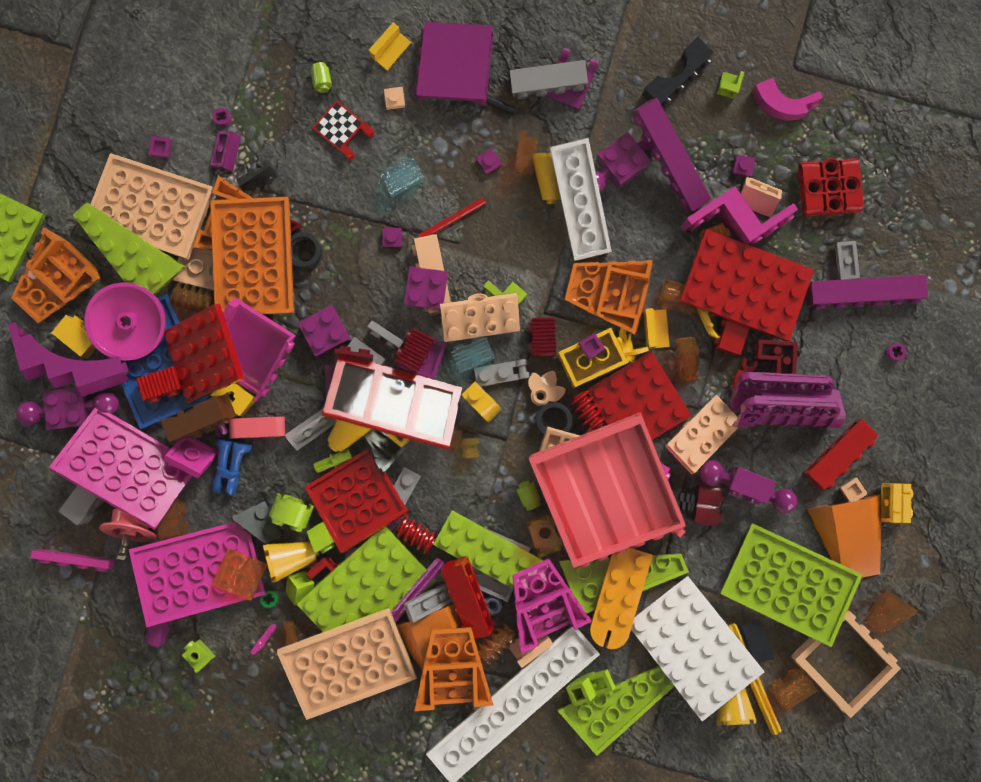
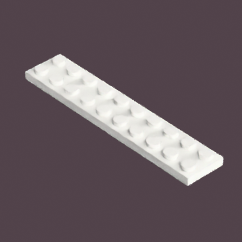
(512, 704)

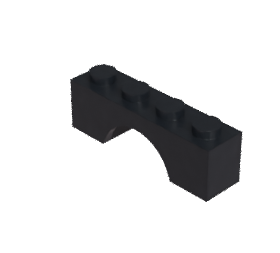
(694, 57)

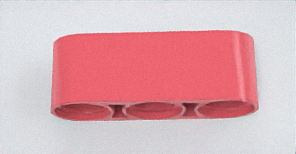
(257, 427)

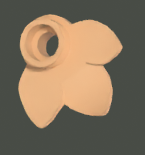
(546, 386)

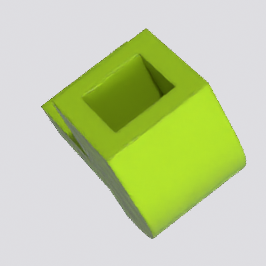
(491, 290)
(589, 685)

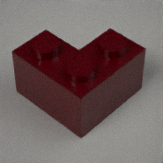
(780, 354)

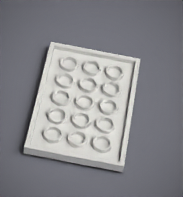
(695, 648)

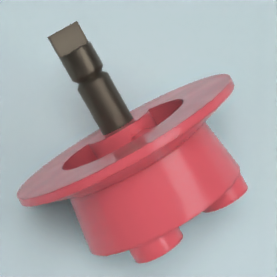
(127, 529)

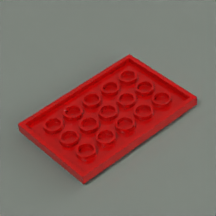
(746, 285)

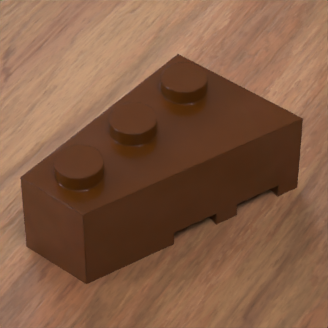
(199, 419)

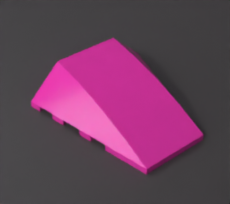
(544, 604)

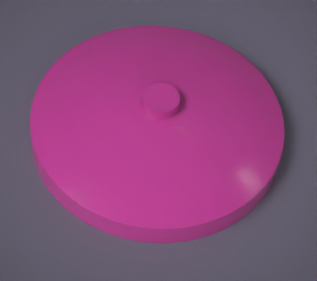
(125, 321)

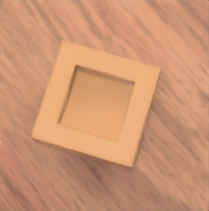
(394, 98)
(853, 490)

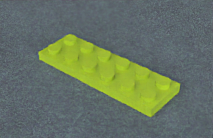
(483, 548)

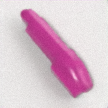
(264, 638)

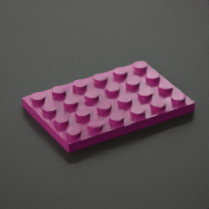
(121, 468)
(178, 572)

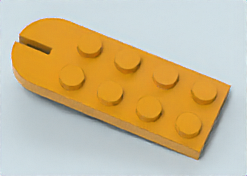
(619, 597)

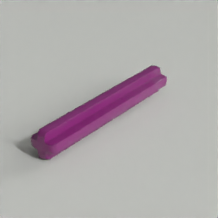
(418, 587)

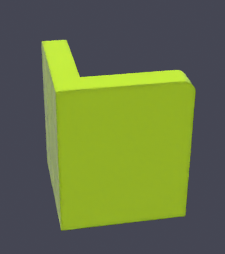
(730, 84)
(298, 586)

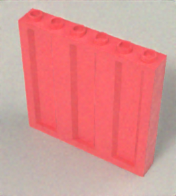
(607, 491)

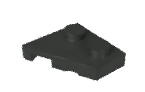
(255, 177)
(382, 449)
(258, 523)

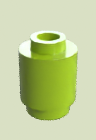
(320, 77)
(528, 495)

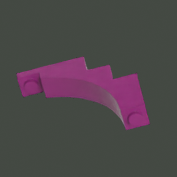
(87, 375)

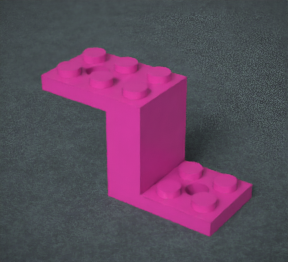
(738, 218)

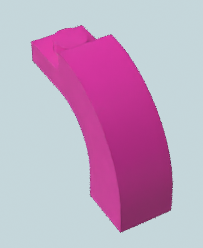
(780, 107)

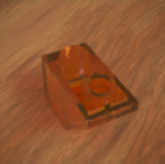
(687, 359)

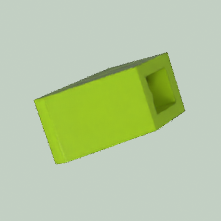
(320, 538)

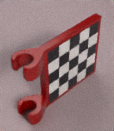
(340, 126)

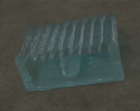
(402, 176)
(473, 354)

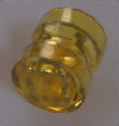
(470, 452)

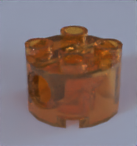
(544, 524)

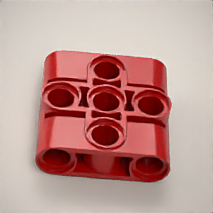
(844, 199)

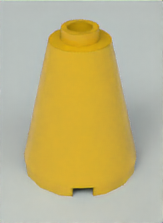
(546, 177)
(344, 435)
(288, 558)
(736, 711)

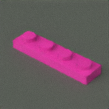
(80, 561)

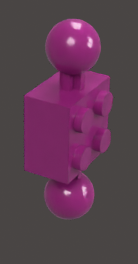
(622, 161)
(65, 408)
(749, 485)

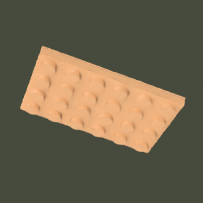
(153, 203)
(347, 663)

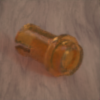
(290, 632)

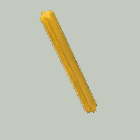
(760, 694)

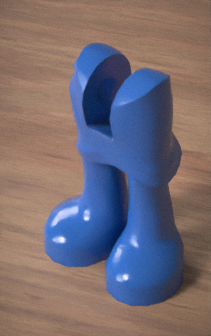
(232, 475)

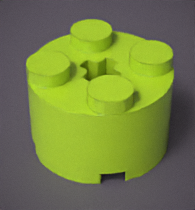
(290, 512)

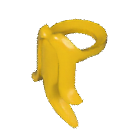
(705, 317)
(626, 345)

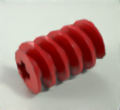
(587, 411)
(415, 534)

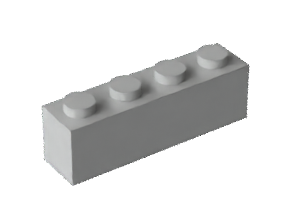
(548, 79)
(80, 506)

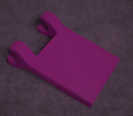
(570, 97)

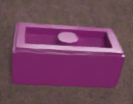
(225, 150)

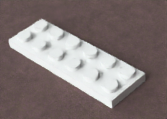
(580, 199)

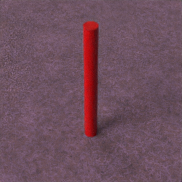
(453, 218)

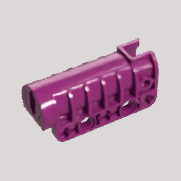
(787, 400)

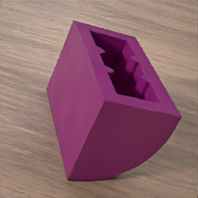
(157, 634)

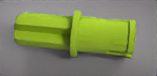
(332, 461)

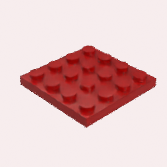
(203, 354)
(643, 389)
(356, 501)

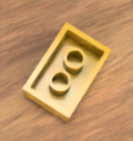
(581, 370)

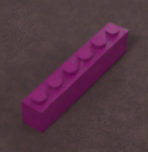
(671, 155)
(866, 291)

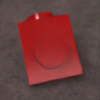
(318, 565)

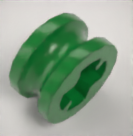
(264, 603)

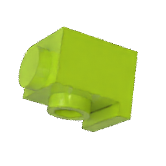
(205, 655)

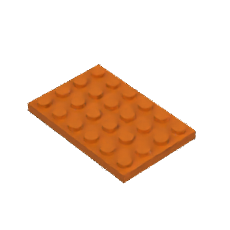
(253, 253)

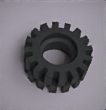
(685, 501)

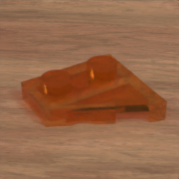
(888, 612)

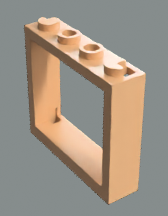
(870, 690)

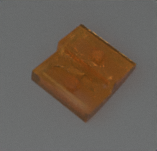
(239, 574)

